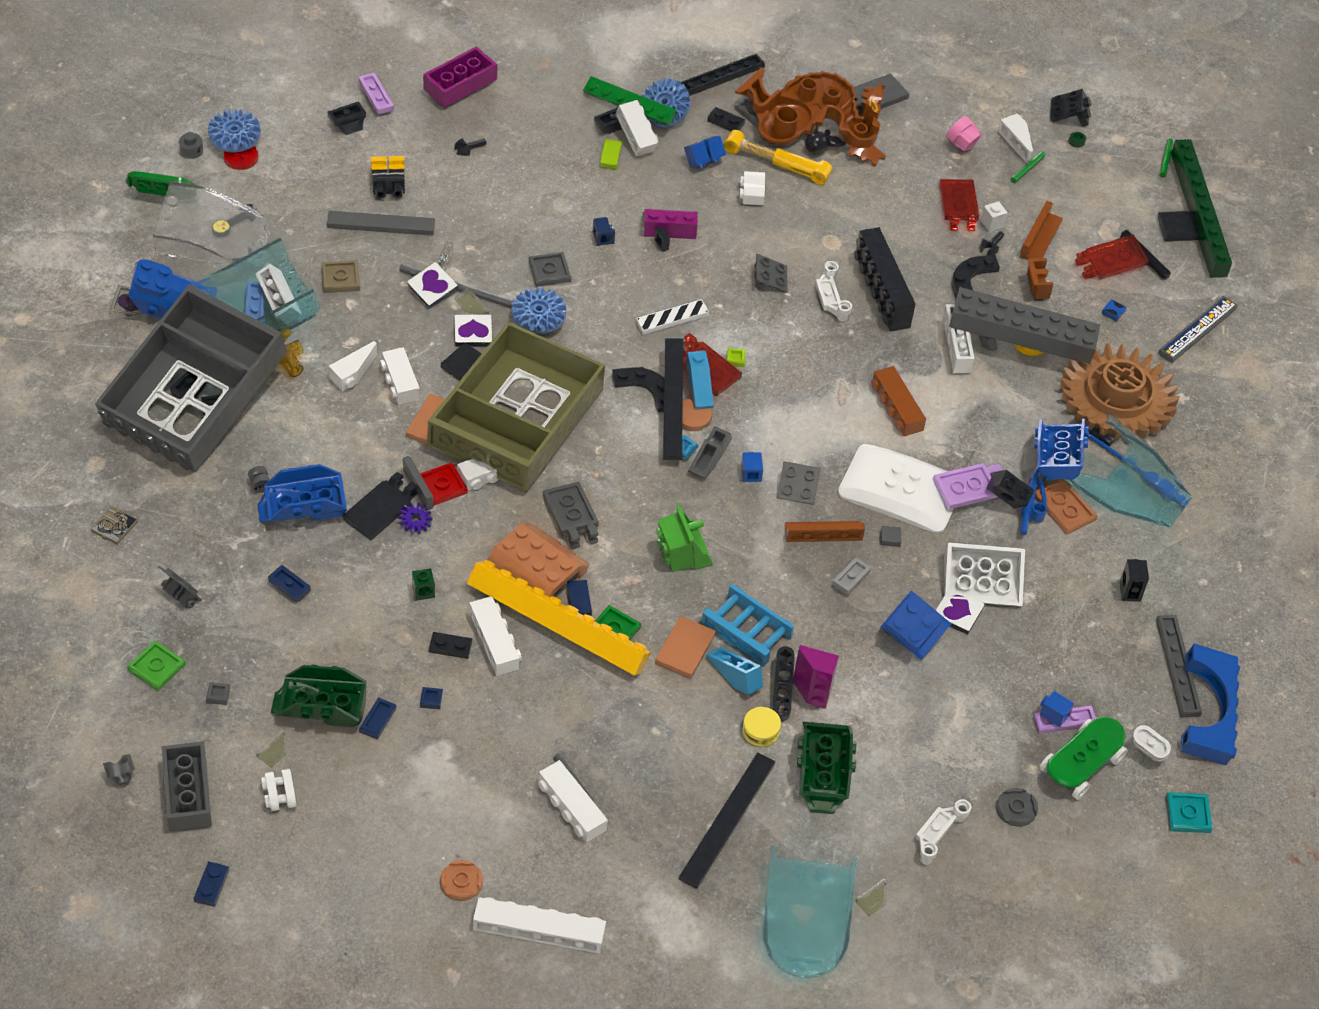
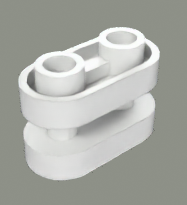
(1151, 743)
(272, 799)

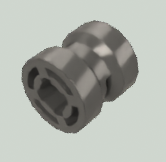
(259, 478)

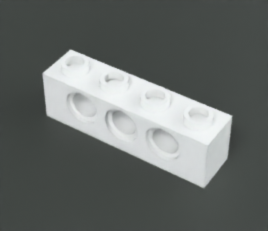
(958, 344)

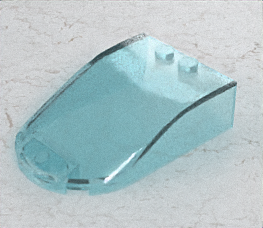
(807, 914)

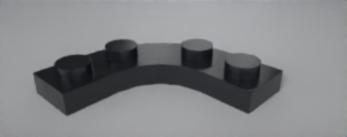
(970, 268)
(644, 378)

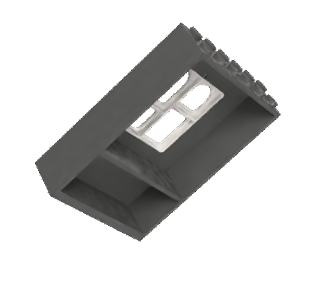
(215, 346)

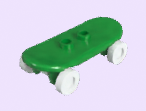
(1086, 753)

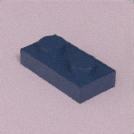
(289, 583)
(211, 884)

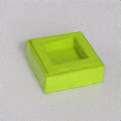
(736, 357)

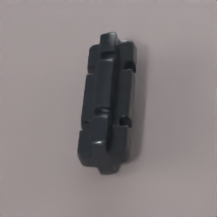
(1107, 439)

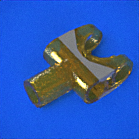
(294, 348)

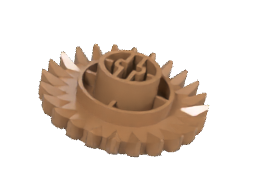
(1121, 388)

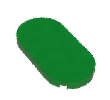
(152, 183)

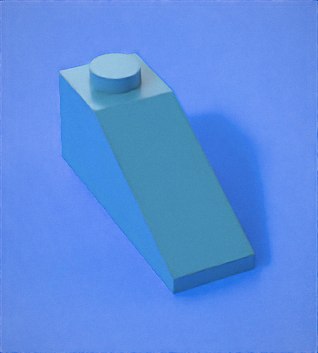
(699, 379)
(739, 672)

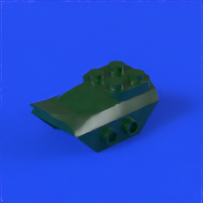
(322, 694)
(825, 765)

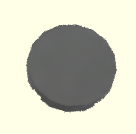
(1017, 807)

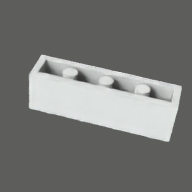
(494, 635)
(572, 801)

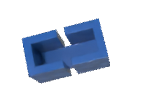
(705, 151)

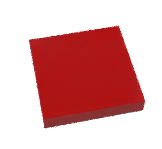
(444, 483)

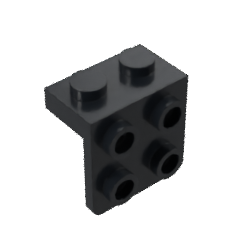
(1070, 105)

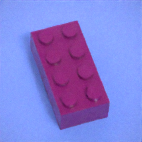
(460, 76)

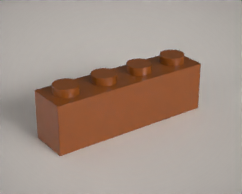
(898, 401)

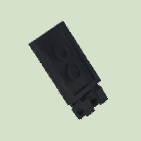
(380, 506)

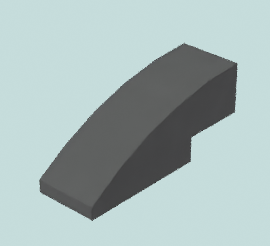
(710, 452)

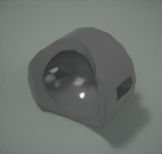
(190, 143)
(120, 769)

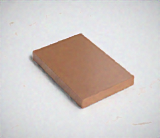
(419, 427)
(1066, 506)
(685, 647)

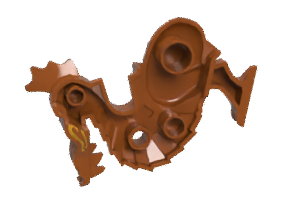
(810, 100)

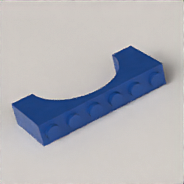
(1221, 674)

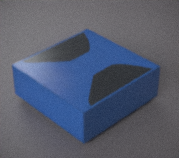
(1114, 310)

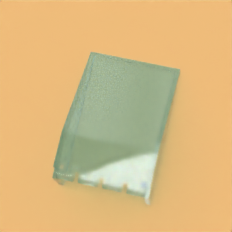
(230, 287)

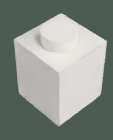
(994, 216)

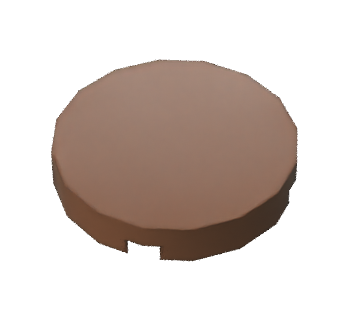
(694, 418)
(461, 880)

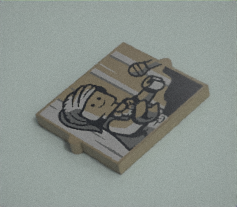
(114, 525)

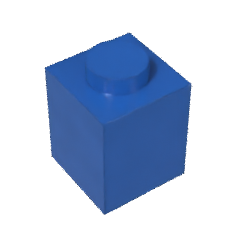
(752, 467)
(1056, 708)

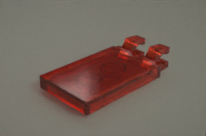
(959, 202)
(1112, 258)
(721, 371)

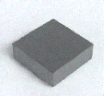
(891, 536)
(218, 693)

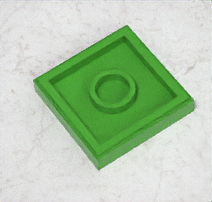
(156, 665)

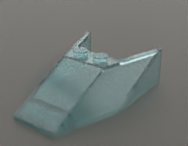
(1139, 484)

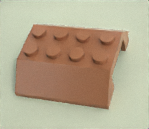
(537, 558)

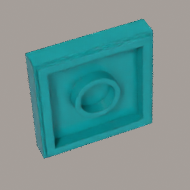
(1189, 812)

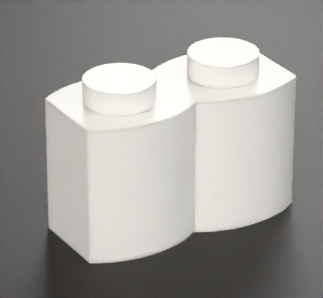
(753, 188)

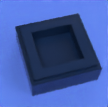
(431, 698)

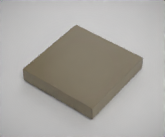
(340, 276)

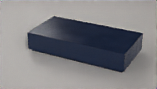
(579, 596)
(377, 718)

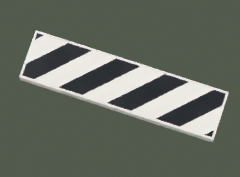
(672, 317)

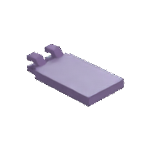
(965, 485)

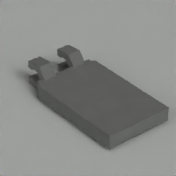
(893, 91)
(572, 512)

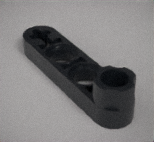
(781, 683)

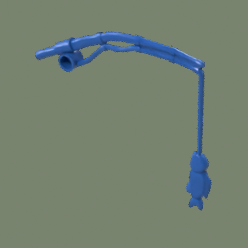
(1038, 510)

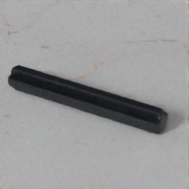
(1153, 262)

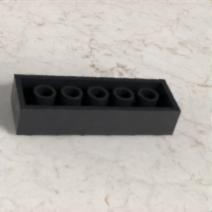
(884, 279)

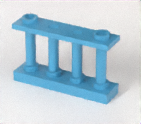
(744, 641)

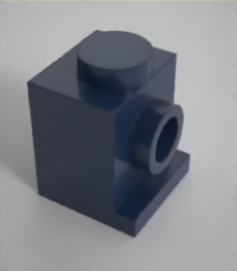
(603, 231)

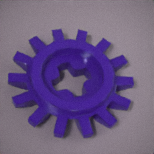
(415, 525)

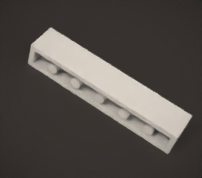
(539, 925)

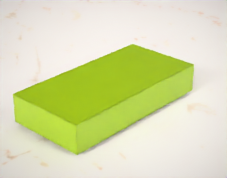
(610, 154)

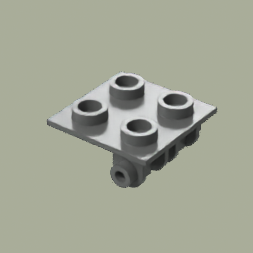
(770, 273)
(798, 482)
(179, 588)

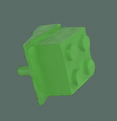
(682, 542)

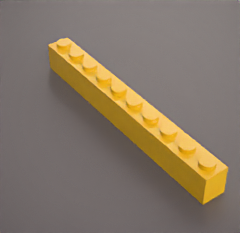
(558, 617)

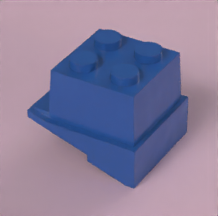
(915, 625)

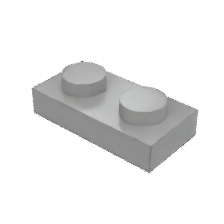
(851, 576)

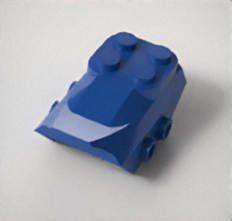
(155, 287)
(1061, 449)
(303, 492)

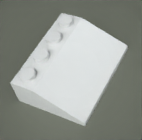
(985, 573)

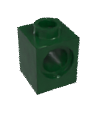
(423, 584)

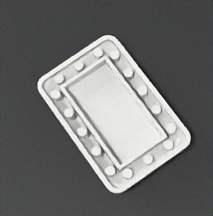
(895, 487)

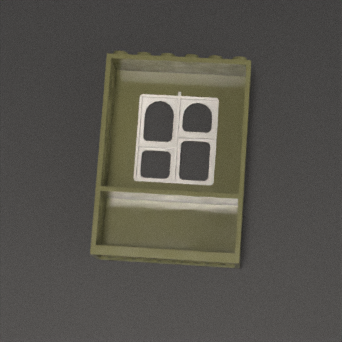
(475, 428)

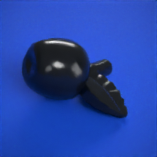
(819, 141)

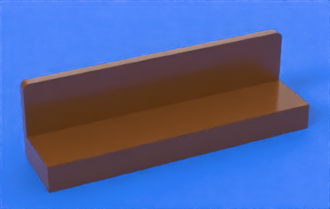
(1041, 233)
(824, 531)

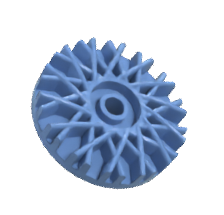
(670, 94)
(234, 131)
(539, 311)

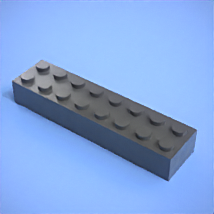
(1025, 325)

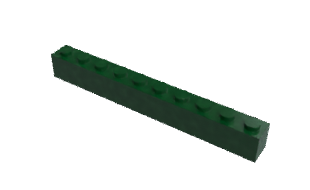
(1201, 205)

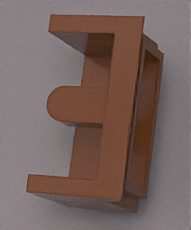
(1036, 276)

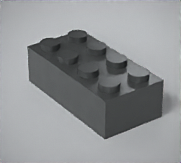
(186, 786)

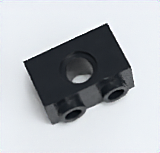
(1010, 489)
(1134, 580)

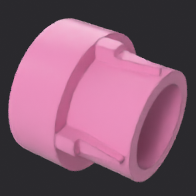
(964, 134)

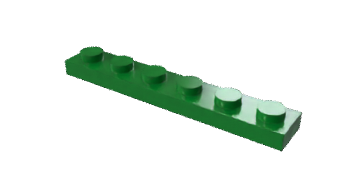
(618, 96)

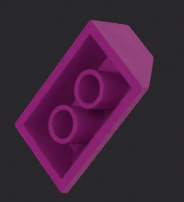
(675, 223)
(815, 675)

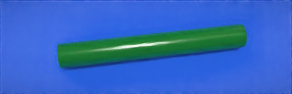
(1166, 157)
(1028, 166)

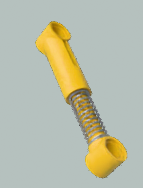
(815, 170)

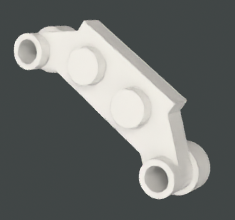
(829, 295)
(938, 826)

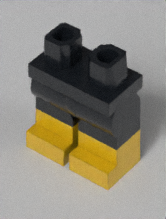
(390, 182)

